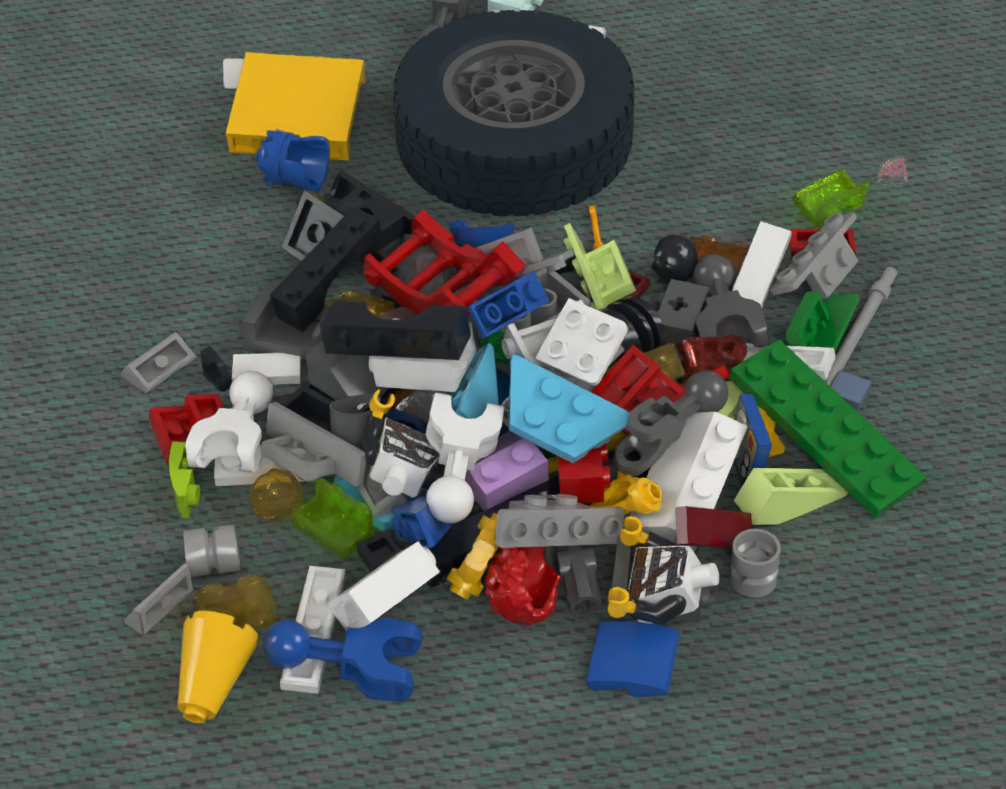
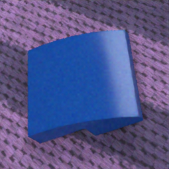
(633, 658)

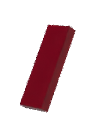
(709, 526)

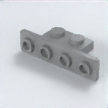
(527, 249)
(822, 261)
(309, 449)
(557, 523)

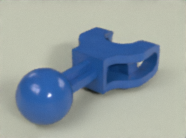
(361, 655)

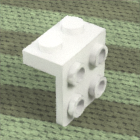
(582, 342)

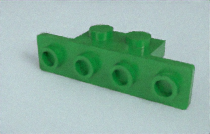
(821, 323)

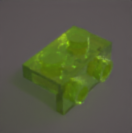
(830, 196)
(334, 519)

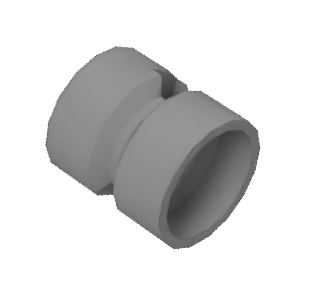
(212, 550)
(755, 562)

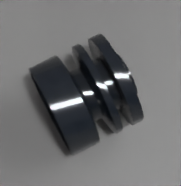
(643, 324)

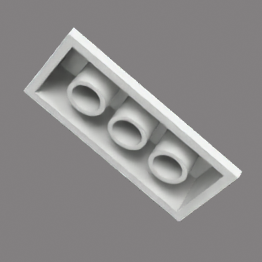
(693, 469)

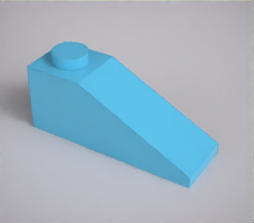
(477, 385)

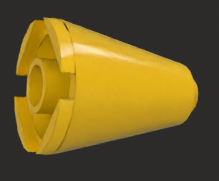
(211, 662)

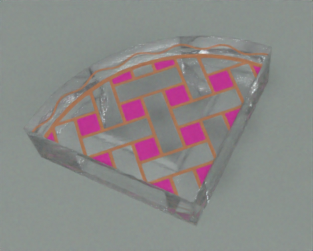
(892, 172)

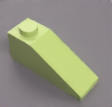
(786, 493)

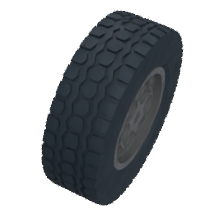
(514, 112)

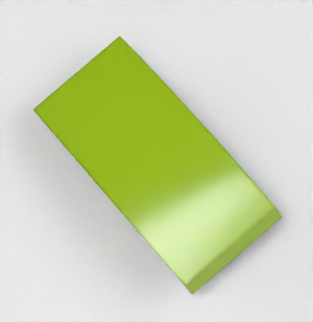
(182, 479)

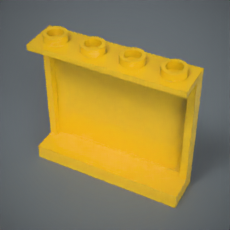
(295, 96)

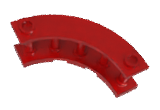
(483, 270)

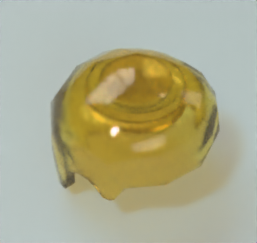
(276, 495)

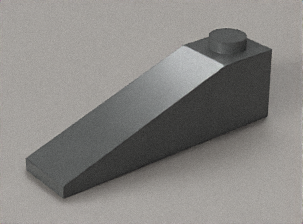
(346, 374)

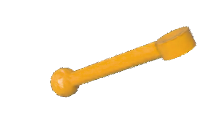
(593, 214)

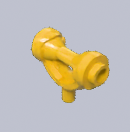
(632, 494)
(467, 578)

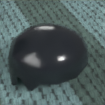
(674, 258)

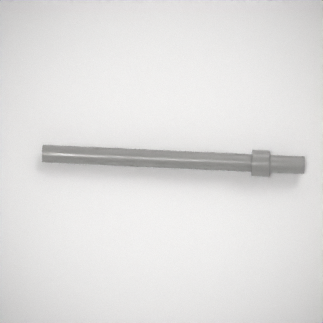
(877, 295)

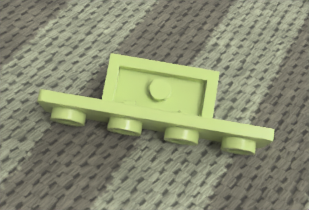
(603, 271)

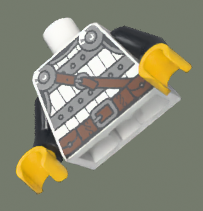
(397, 454)
(663, 578)

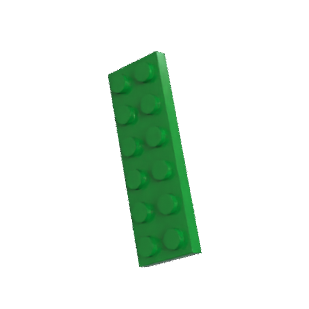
(827, 428)

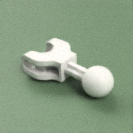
(233, 430)
(459, 447)

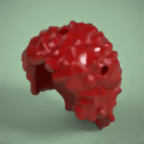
(521, 585)

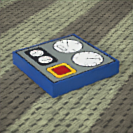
(756, 442)

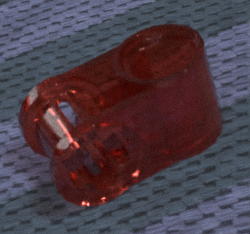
(708, 353)

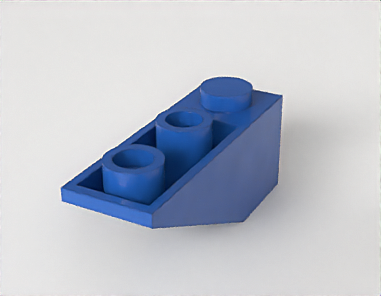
(508, 304)
(416, 523)

